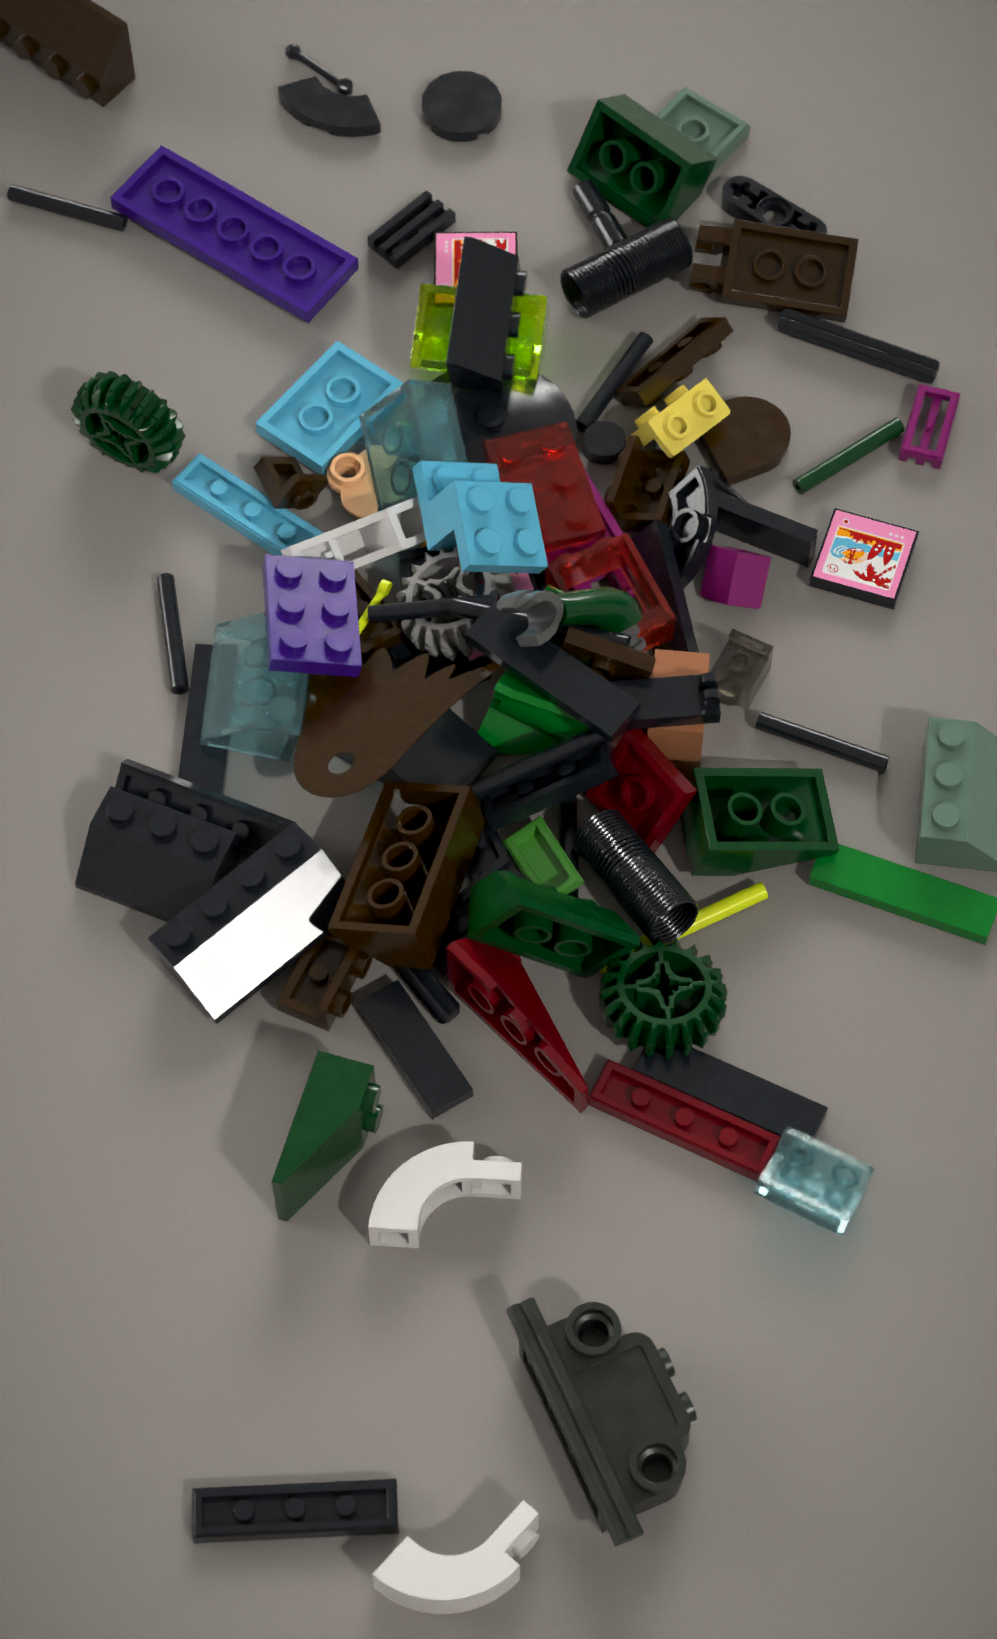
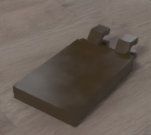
(777, 268)

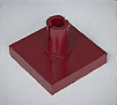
(647, 791)

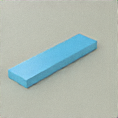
(241, 506)

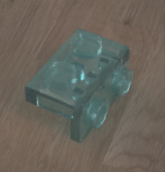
(814, 1181)

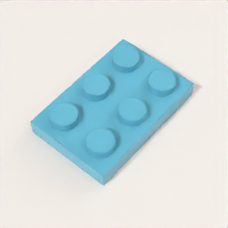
(323, 407)

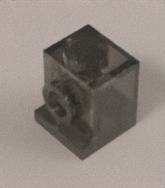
(742, 669)

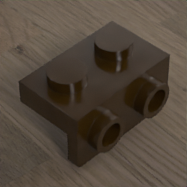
(643, 485)
(323, 982)

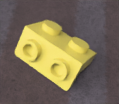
(684, 420)

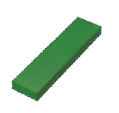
(906, 893)

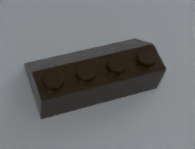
(71, 43)
(408, 872)

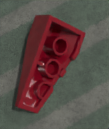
(505, 999)

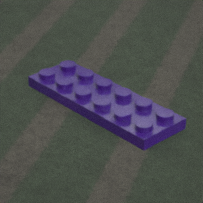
(235, 233)

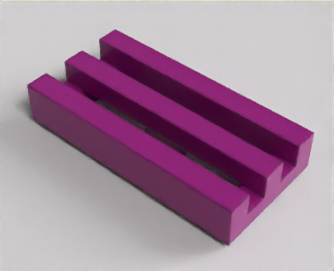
(922, 453)

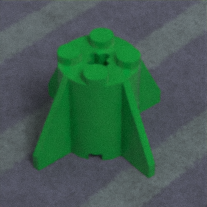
(524, 719)

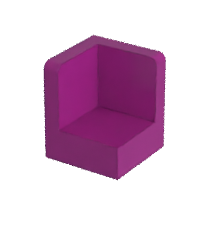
(735, 576)

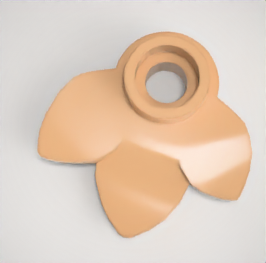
(356, 492)

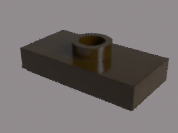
(607, 657)

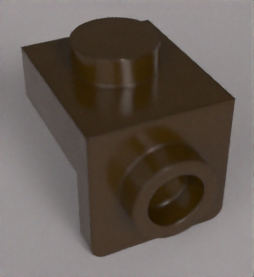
(288, 484)

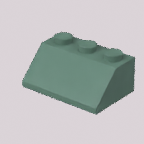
(958, 796)

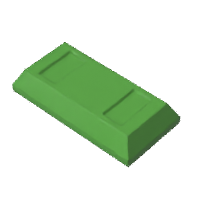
(543, 857)

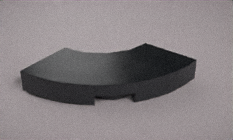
(323, 108)
(693, 521)

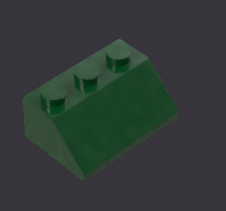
(640, 161)
(546, 924)

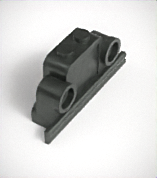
(609, 1409)

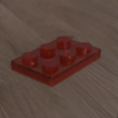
(558, 480)

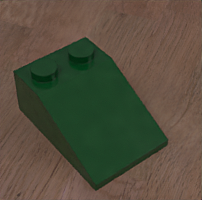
(756, 819)
(326, 1130)

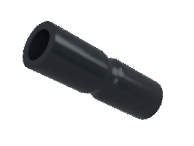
(598, 213)

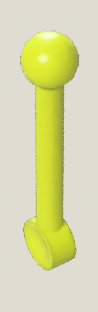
(382, 592)

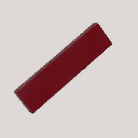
(683, 1120)

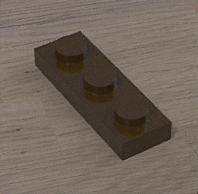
(674, 362)

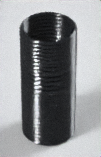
(635, 265)
(635, 876)

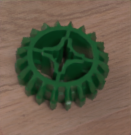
(128, 422)
(687, 983)

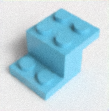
(485, 518)

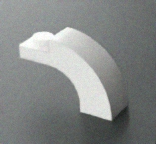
(367, 537)
(431, 1180)
(462, 1581)

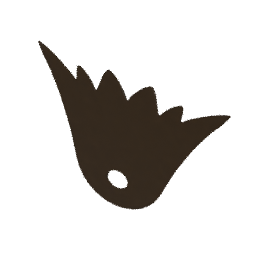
(372, 719)

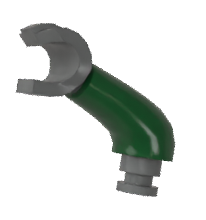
(593, 607)

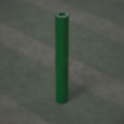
(848, 456)

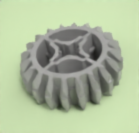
(440, 579)

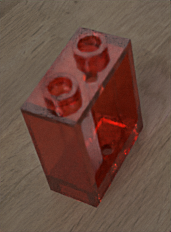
(608, 555)

